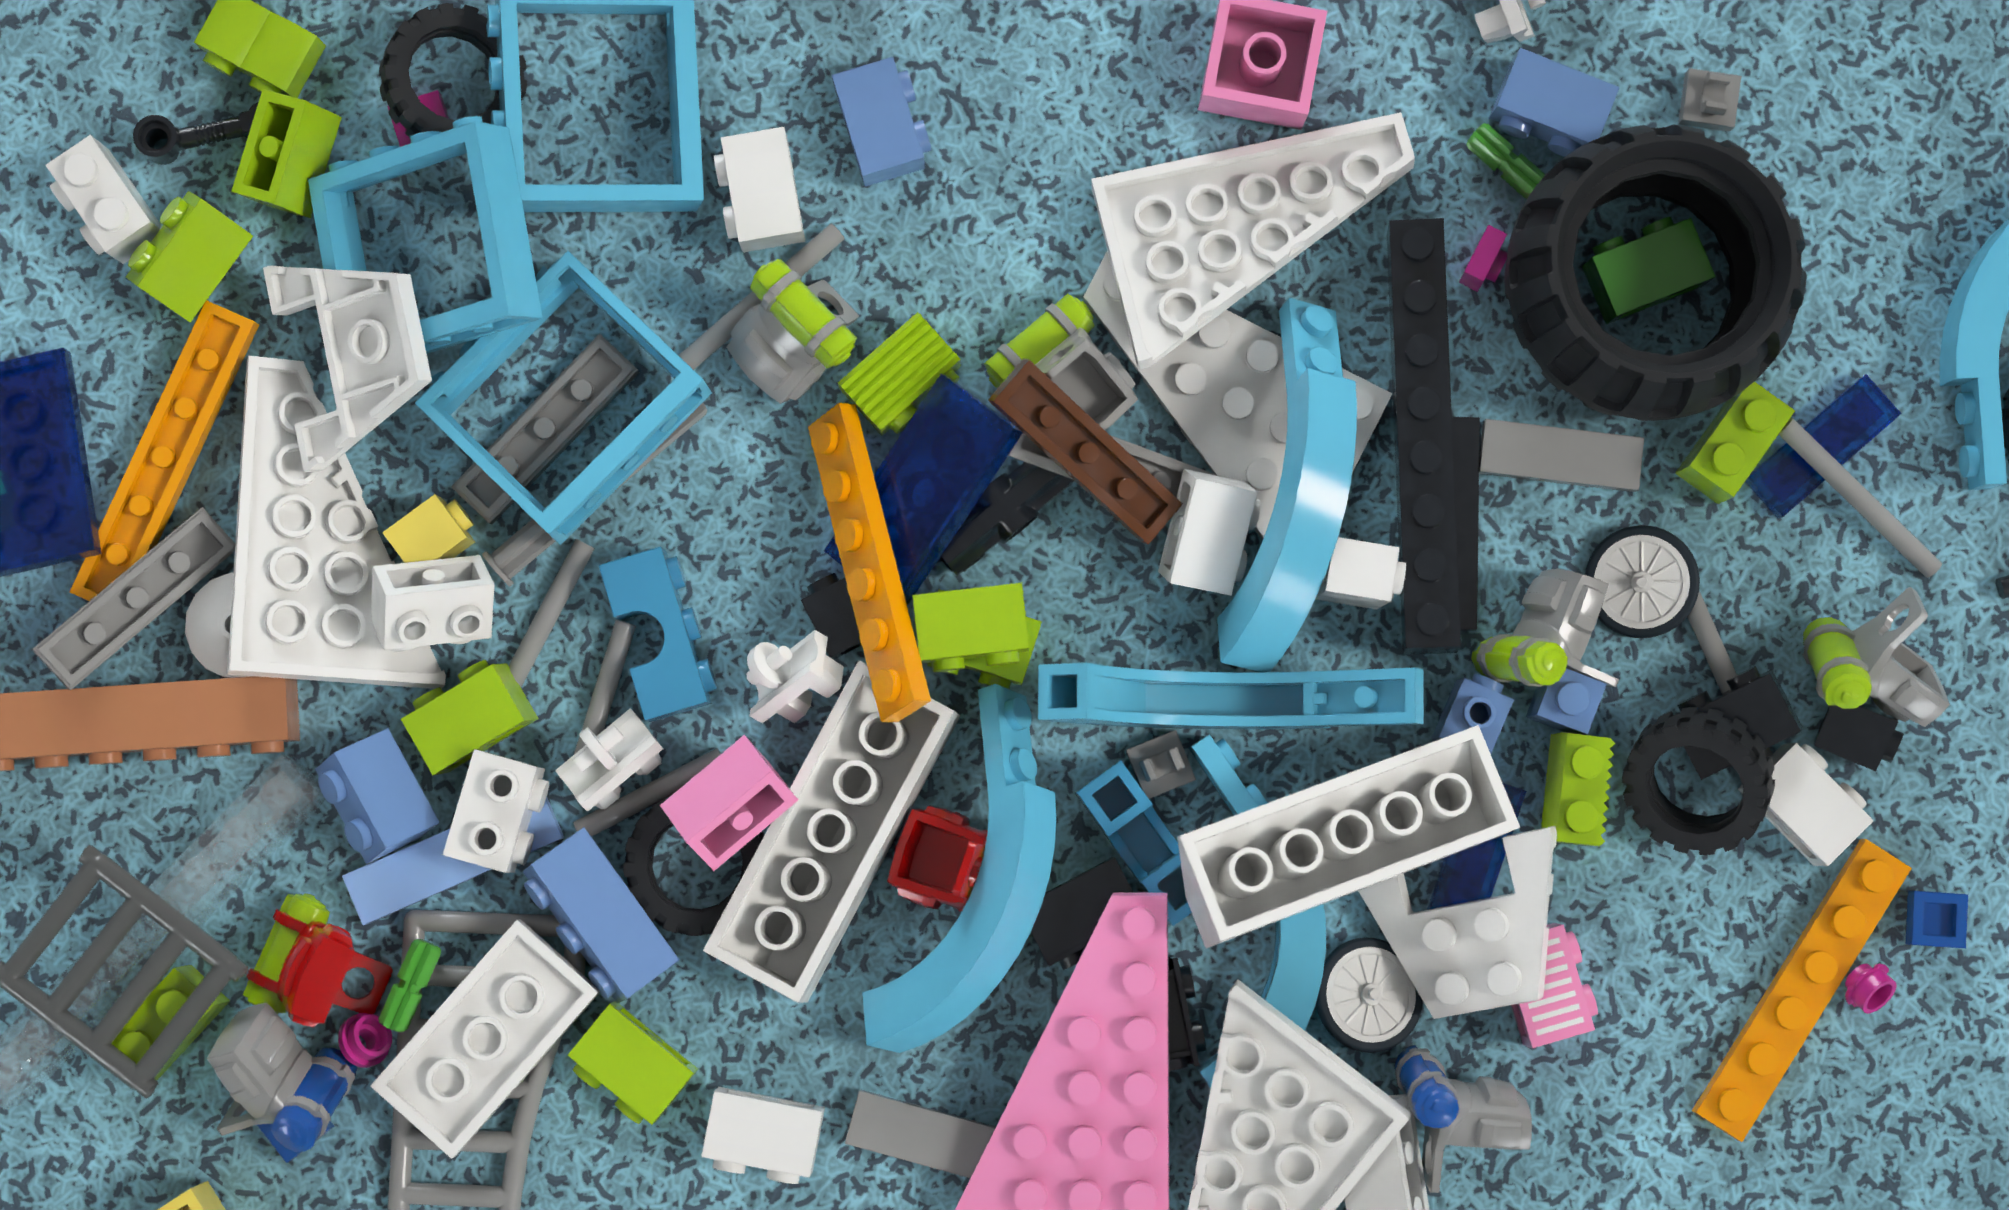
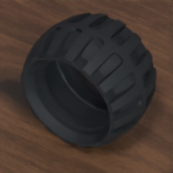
(1720, 191)

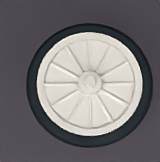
(1649, 580)
(1367, 996)

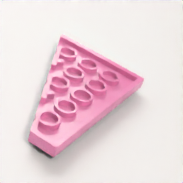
(1095, 1094)

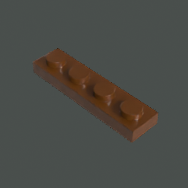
(1085, 451)

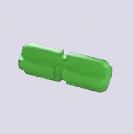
(1497, 153)
(413, 975)

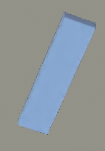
(424, 871)

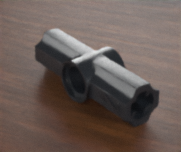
(1002, 513)

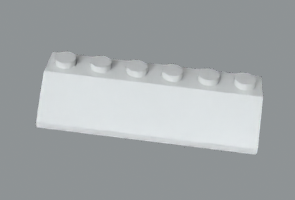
(1343, 836)
(829, 842)

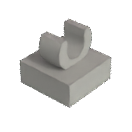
(1709, 99)
(1160, 764)

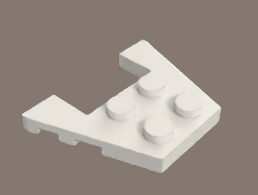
(369, 346)
(1476, 950)

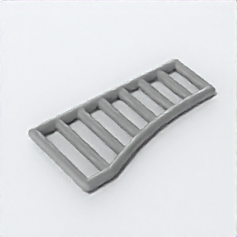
(529, 1092)

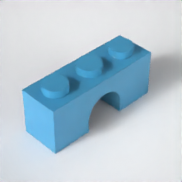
(676, 677)
(1137, 835)

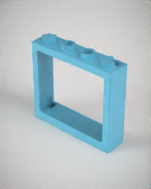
(504, 75)
(498, 210)
(622, 456)

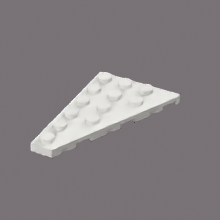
(1220, 223)
(1228, 393)
(306, 552)
(1285, 1117)

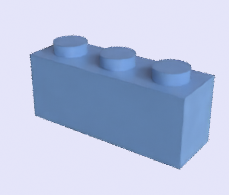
(598, 917)

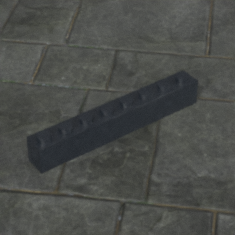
(1423, 436)

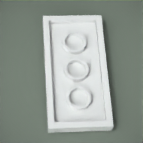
(485, 1038)

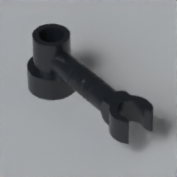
(156, 127)

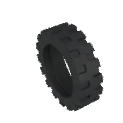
(411, 34)
(1687, 829)
(649, 895)

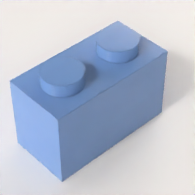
(1552, 103)
(880, 122)
(376, 796)

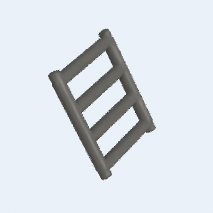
(182, 934)

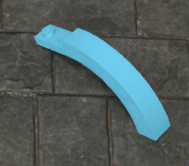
(1972, 360)
(1310, 495)
(1229, 699)
(1001, 904)
(1300, 938)

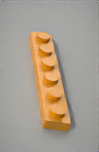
(168, 446)
(869, 563)
(1801, 989)

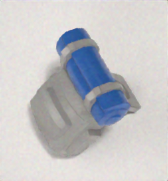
(278, 1078)
(1460, 1112)

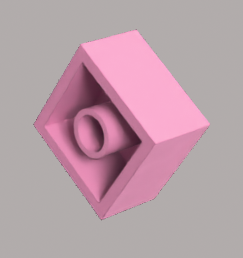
(1263, 61)

